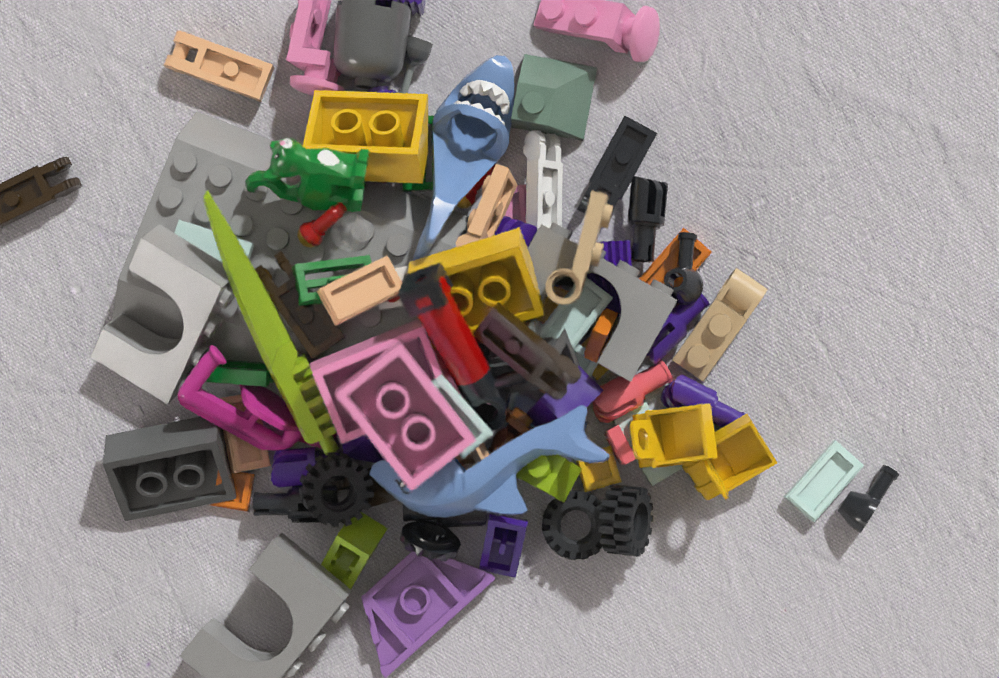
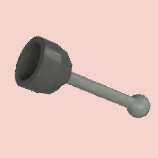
(416, 54)

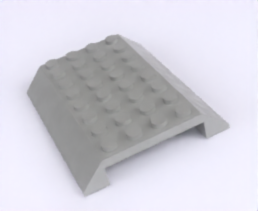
(218, 160)

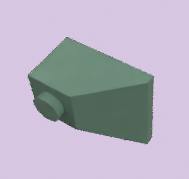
(553, 97)

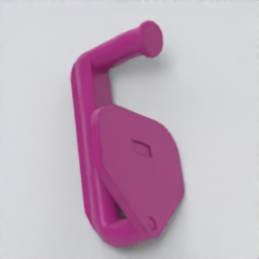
(257, 399)

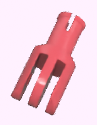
(624, 396)

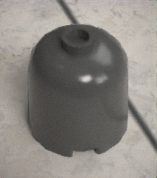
(370, 41)

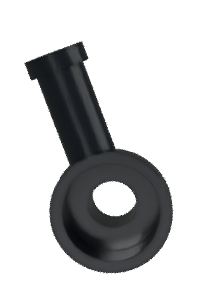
(692, 283)
(860, 507)

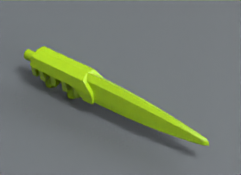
(288, 370)

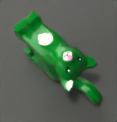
(325, 175)

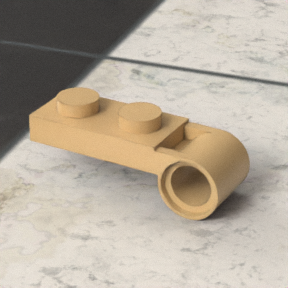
(588, 249)
(720, 324)

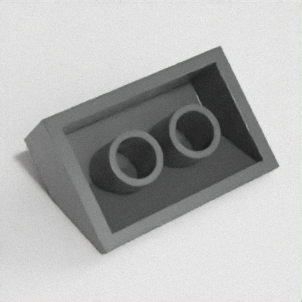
(168, 467)

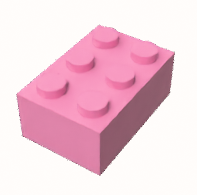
(340, 366)
(405, 415)

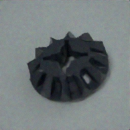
(430, 540)

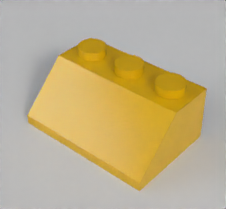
(384, 123)
(490, 273)

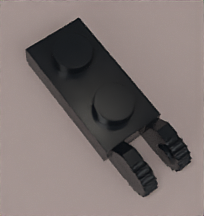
(620, 161)

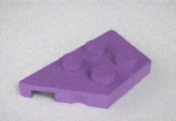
(416, 603)

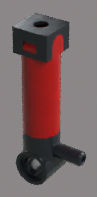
(428, 296)

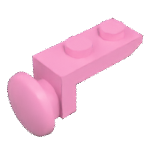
(603, 22)
(306, 51)

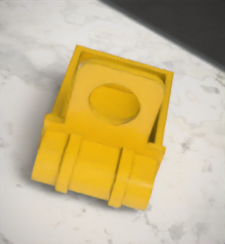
(673, 436)
(740, 458)

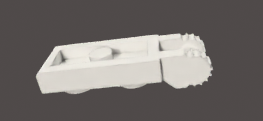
(543, 179)

